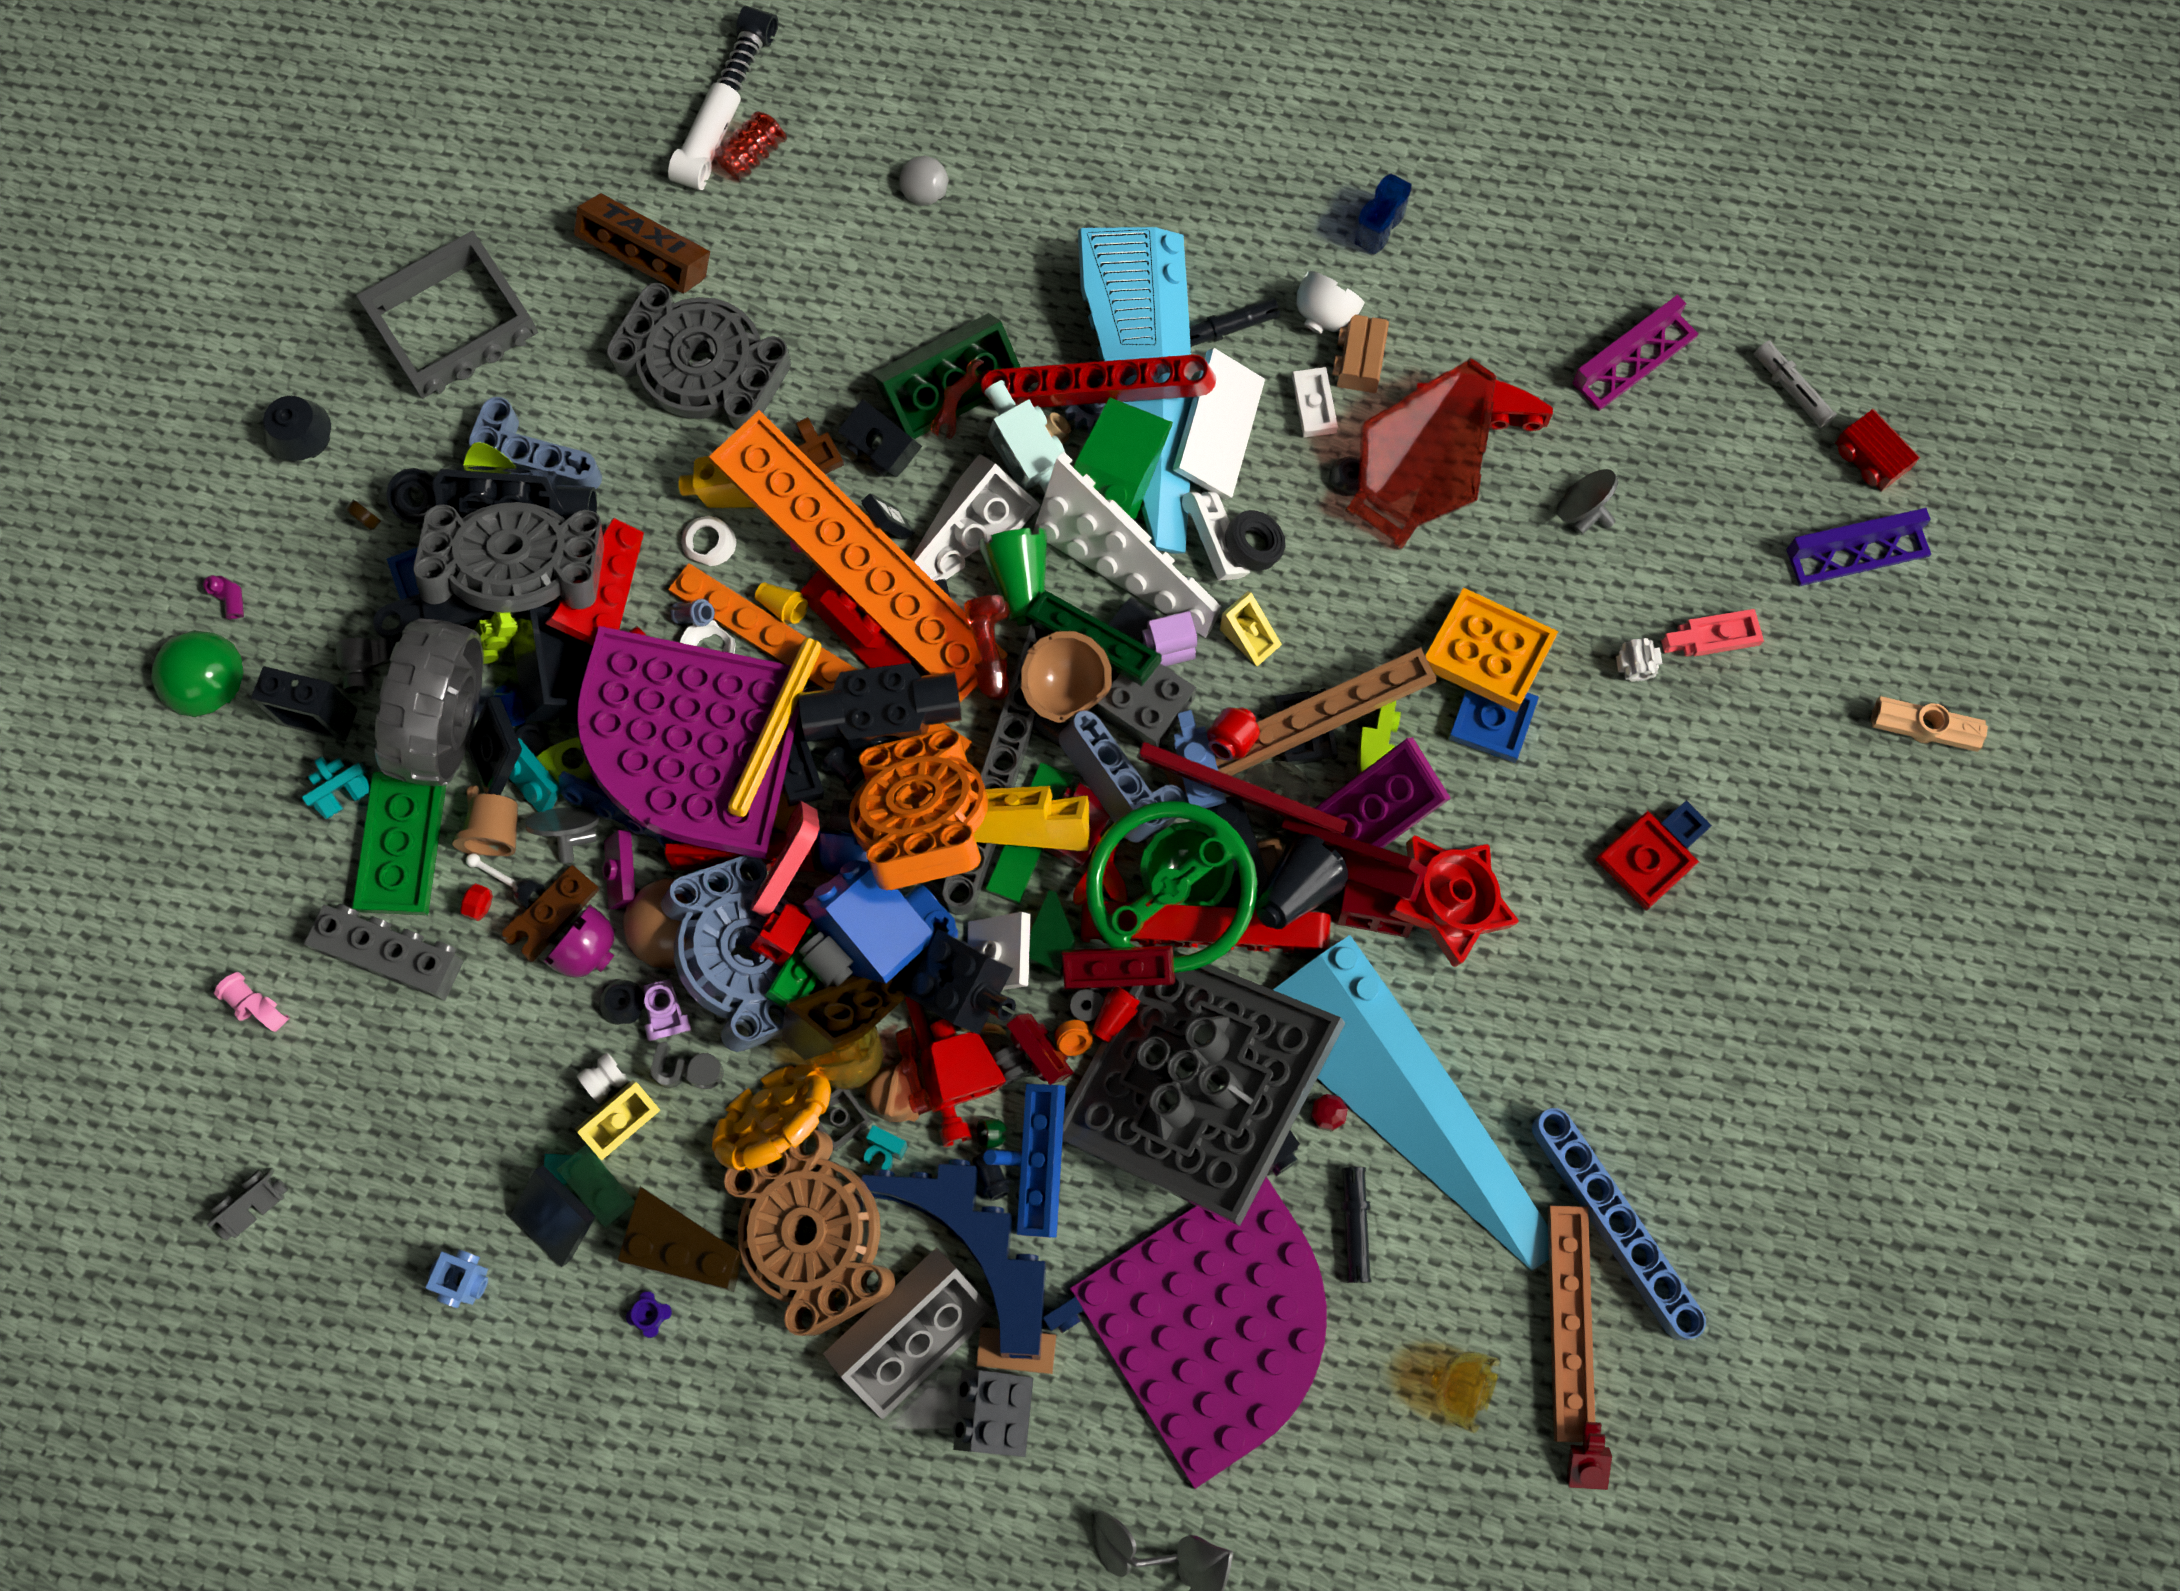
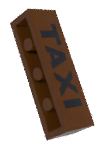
(641, 243)

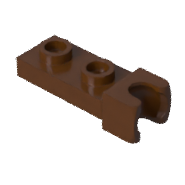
(551, 912)

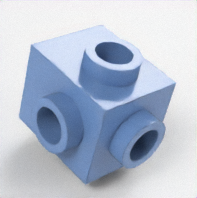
(444, 1277)

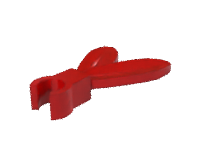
(1111, 879)

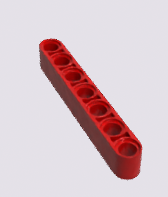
(1113, 385)
(1204, 925)

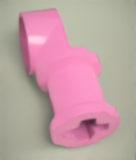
(247, 1002)

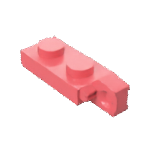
(1715, 634)

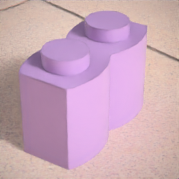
(1172, 637)

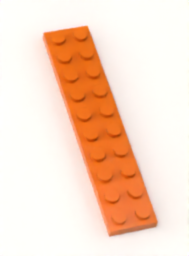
(850, 549)

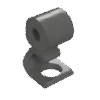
(1087, 1004)
(702, 1071)

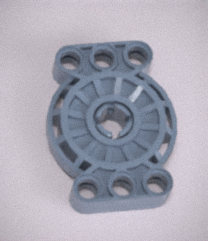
(712, 928)

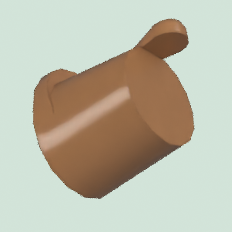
(488, 822)

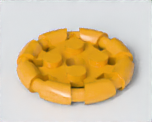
(771, 1118)

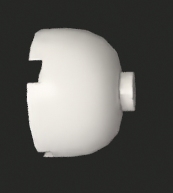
(1325, 303)

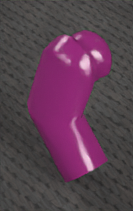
(227, 592)

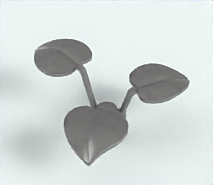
(1200, 1562)

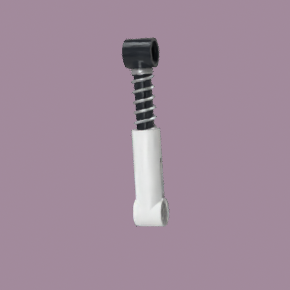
(693, 161)

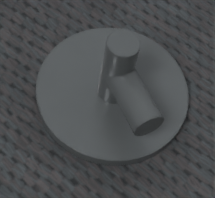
(1586, 501)
(570, 825)

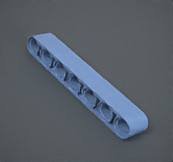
(1634, 1233)

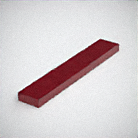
(1239, 788)

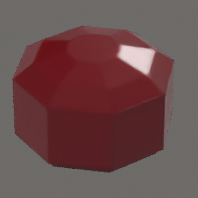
(1329, 1112)

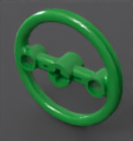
(1223, 833)

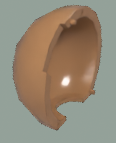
(1065, 675)
(647, 927)

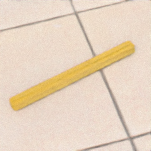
(774, 728)

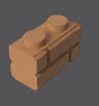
(1362, 353)

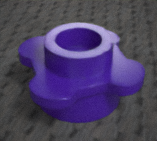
(651, 1325)

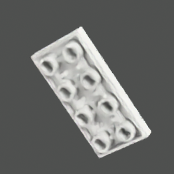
(1219, 426)

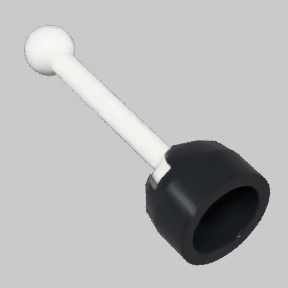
(521, 889)

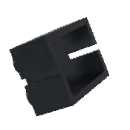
(548, 667)

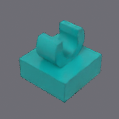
(885, 1144)

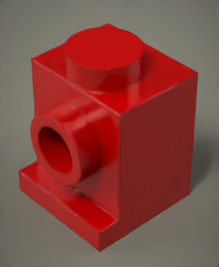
(781, 934)

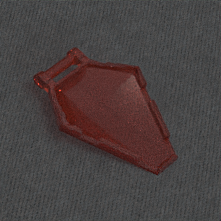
(1425, 452)

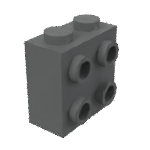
(1148, 710)

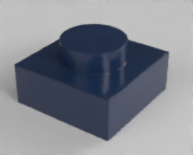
(1686, 824)
(1064, 1316)

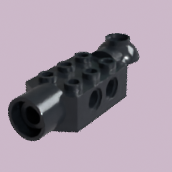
(475, 487)

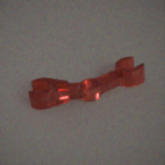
(953, 395)
(909, 1046)

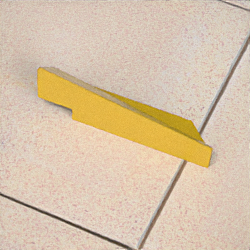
(1034, 820)

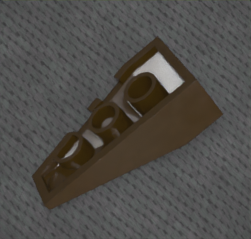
(841, 1013)

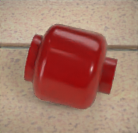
(1233, 733)

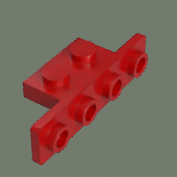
(851, 623)

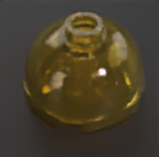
(851, 1064)
(1465, 1387)

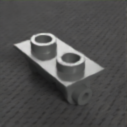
(234, 1214)

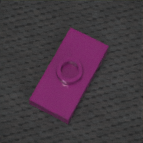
(619, 869)

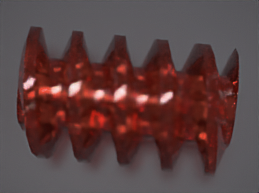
(748, 143)

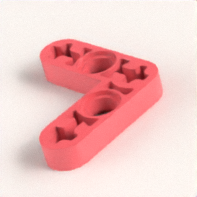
(800, 835)

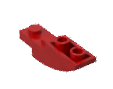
(1516, 408)

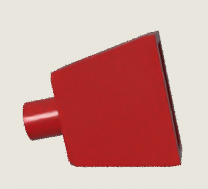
(958, 1067)

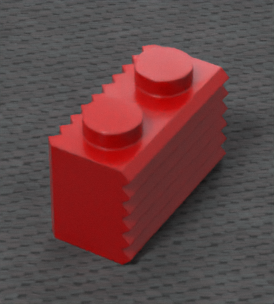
(1876, 450)

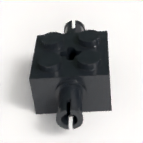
(960, 983)

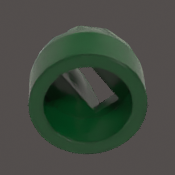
(994, 1130)

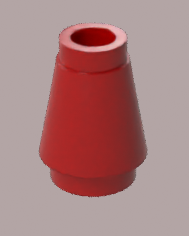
(1115, 1013)

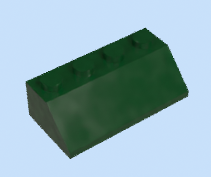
(917, 382)

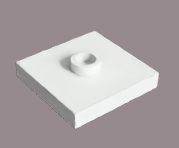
(1005, 940)

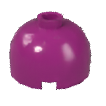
(583, 945)

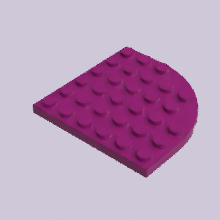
(673, 733)
(1214, 1328)

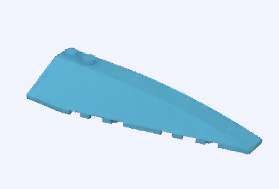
(1410, 1100)

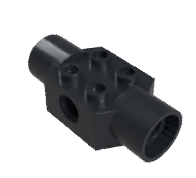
(879, 706)

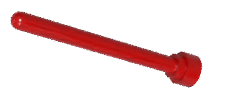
(952, 1126)

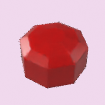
(476, 902)

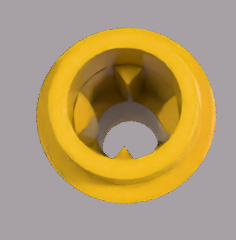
(782, 602)

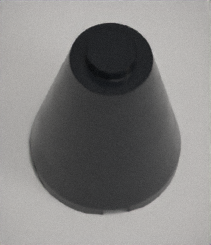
(1300, 881)

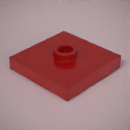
(1647, 860)

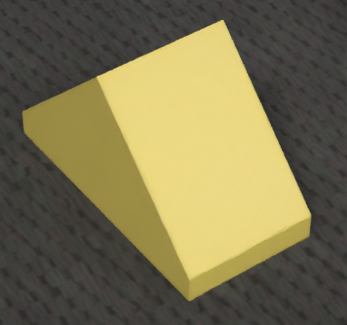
(1249, 629)

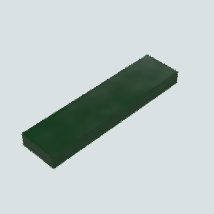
(1123, 652)

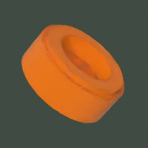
(1073, 1037)

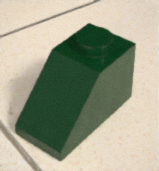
(1050, 937)

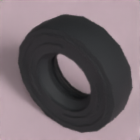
(1243, 551)

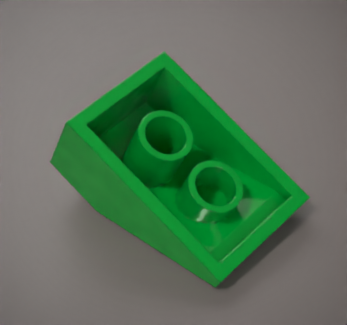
(1123, 453)

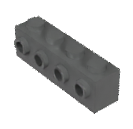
(385, 952)

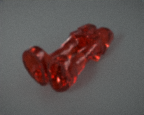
(982, 616)

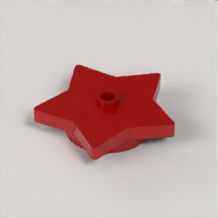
(1455, 898)

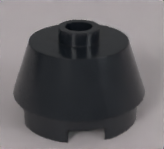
(296, 428)

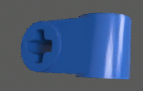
(931, 910)

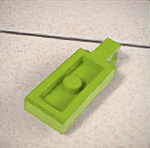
(496, 635)

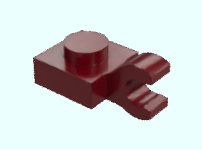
(1590, 1463)

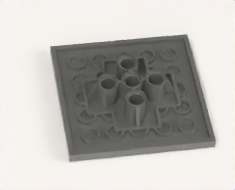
(1213, 1141)

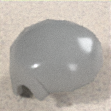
(923, 180)

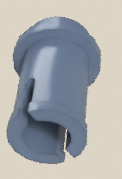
(698, 612)

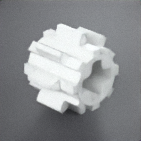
(1639, 659)

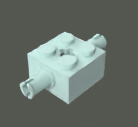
(1022, 439)

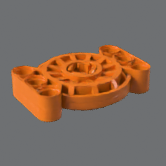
(918, 809)

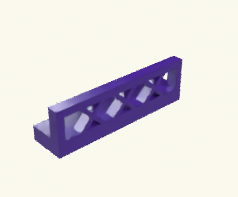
(1857, 535)

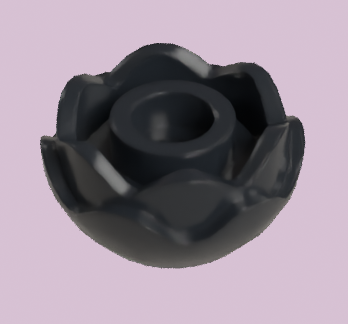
(1339, 476)
(625, 1013)

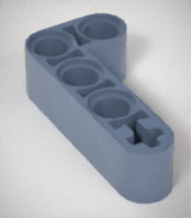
(538, 452)
(1112, 774)

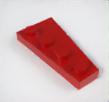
(616, 574)

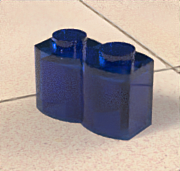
(1382, 213)

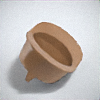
(889, 1093)

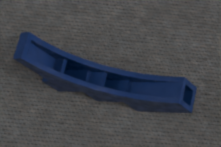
(951, 1202)

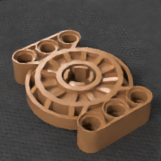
(842, 1246)

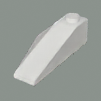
(976, 508)

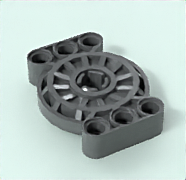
(692, 327)
(509, 557)

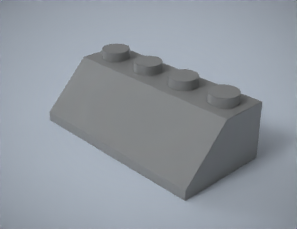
(908, 1333)

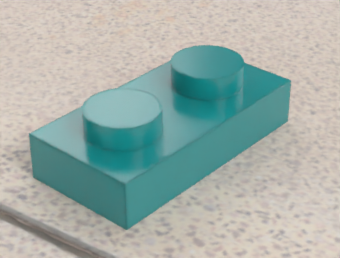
(534, 780)

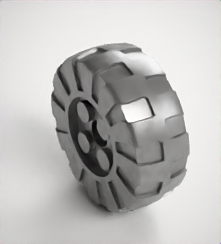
(429, 702)

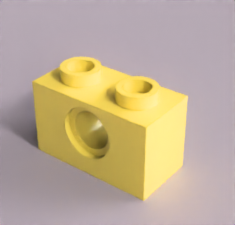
(617, 1119)

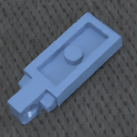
(1193, 745)

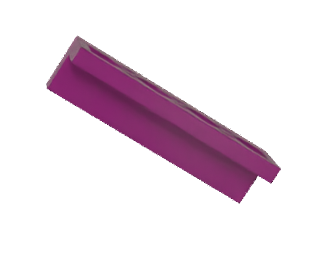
(1626, 345)

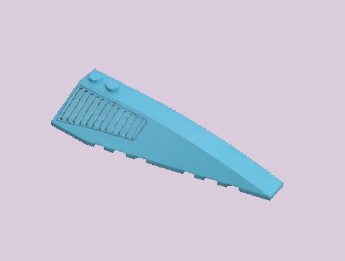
(1139, 312)

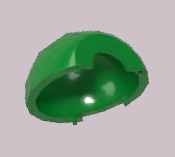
(197, 673)
(1173, 848)

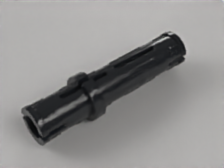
(1217, 327)
(1356, 1224)

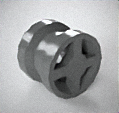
(1013, 1064)

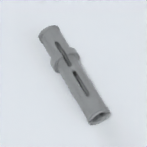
(1767, 355)

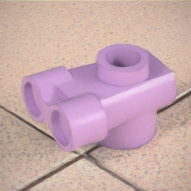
(665, 1020)

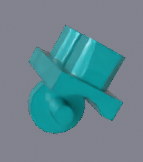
(323, 796)

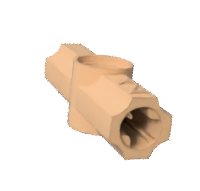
(1948, 727)

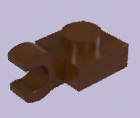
(819, 448)

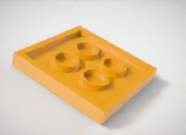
(1490, 649)

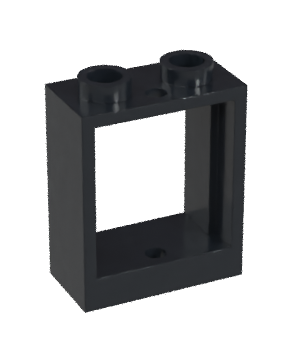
(308, 706)

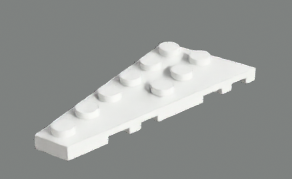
(1116, 547)

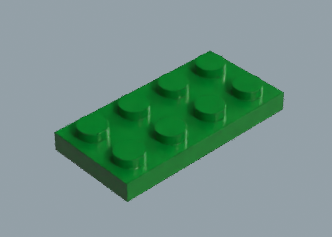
(399, 847)

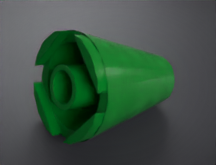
(1017, 568)

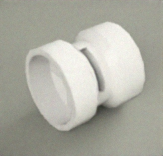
(600, 1079)

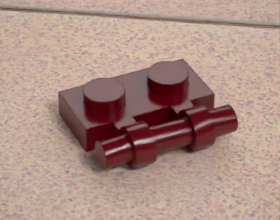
(1032, 1038)

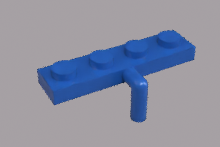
(1038, 1160)

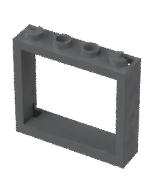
(422, 276)

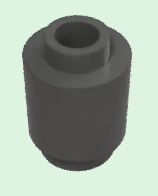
(826, 960)

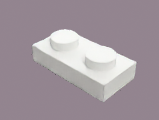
(1314, 402)

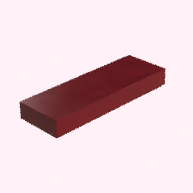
(1118, 967)

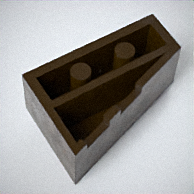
(676, 1246)

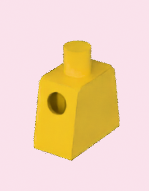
(712, 487)

